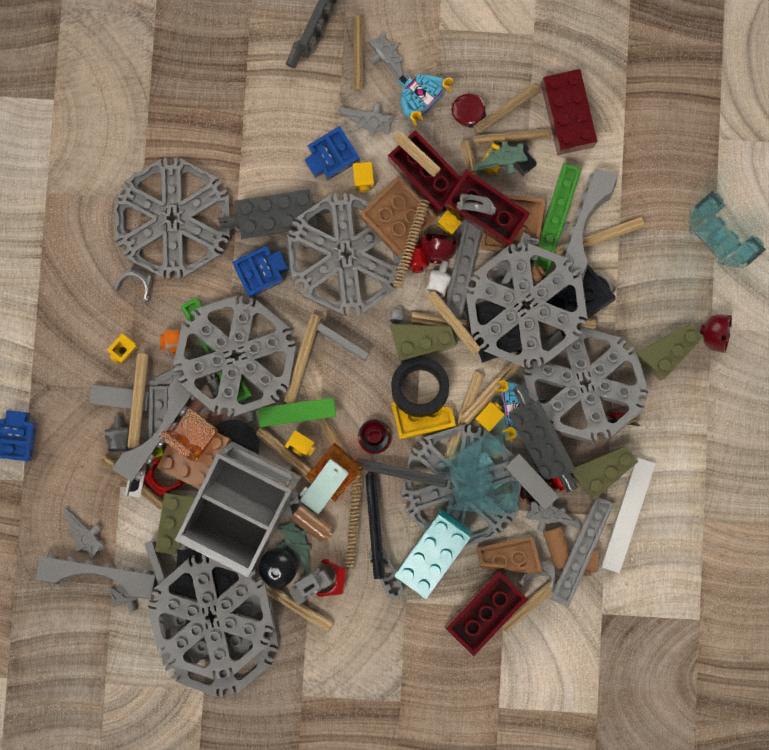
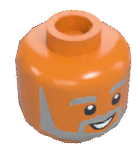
(169, 341)

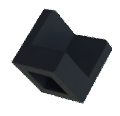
(524, 167)

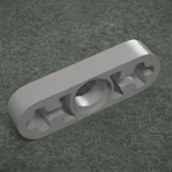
(396, 582)

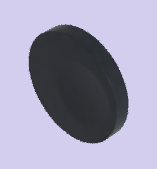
(240, 433)

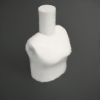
(439, 280)

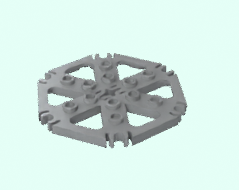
(160, 226)
(330, 264)
(543, 312)
(231, 373)
(603, 388)
(435, 495)
(196, 627)
(197, 652)

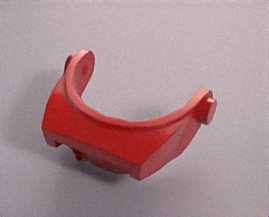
(151, 481)
(340, 580)

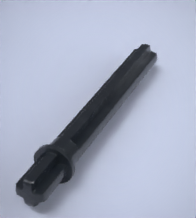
(375, 526)

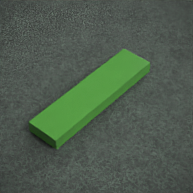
(297, 412)

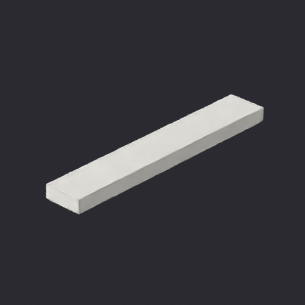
(627, 515)

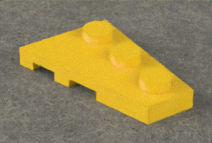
(412, 426)

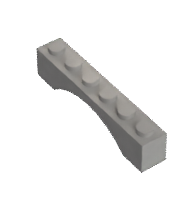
(600, 190)
(132, 462)
(58, 571)

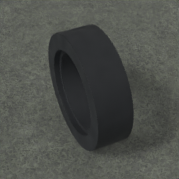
(416, 364)

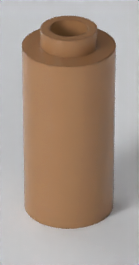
(312, 523)
(557, 546)

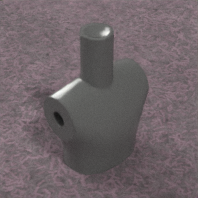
(118, 436)

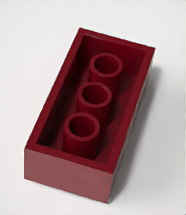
(568, 112)
(428, 187)
(500, 226)
(485, 612)

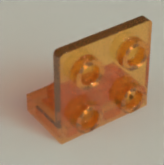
(190, 435)
(344, 460)

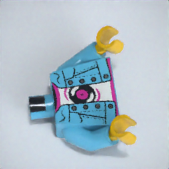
(421, 94)
(510, 402)

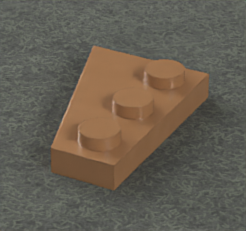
(512, 555)

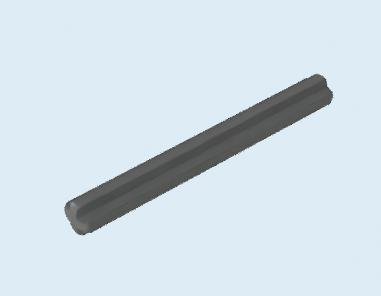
(403, 473)

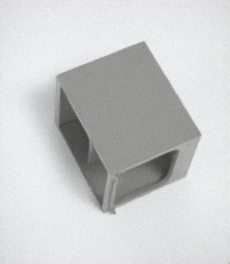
(238, 508)

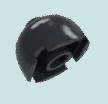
(278, 567)

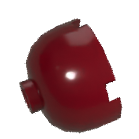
(438, 247)
(716, 332)

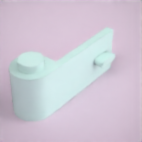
(323, 487)

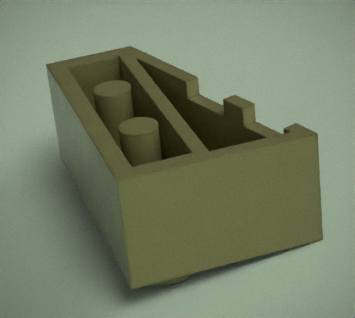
(421, 340)
(669, 351)
(601, 472)
(173, 514)

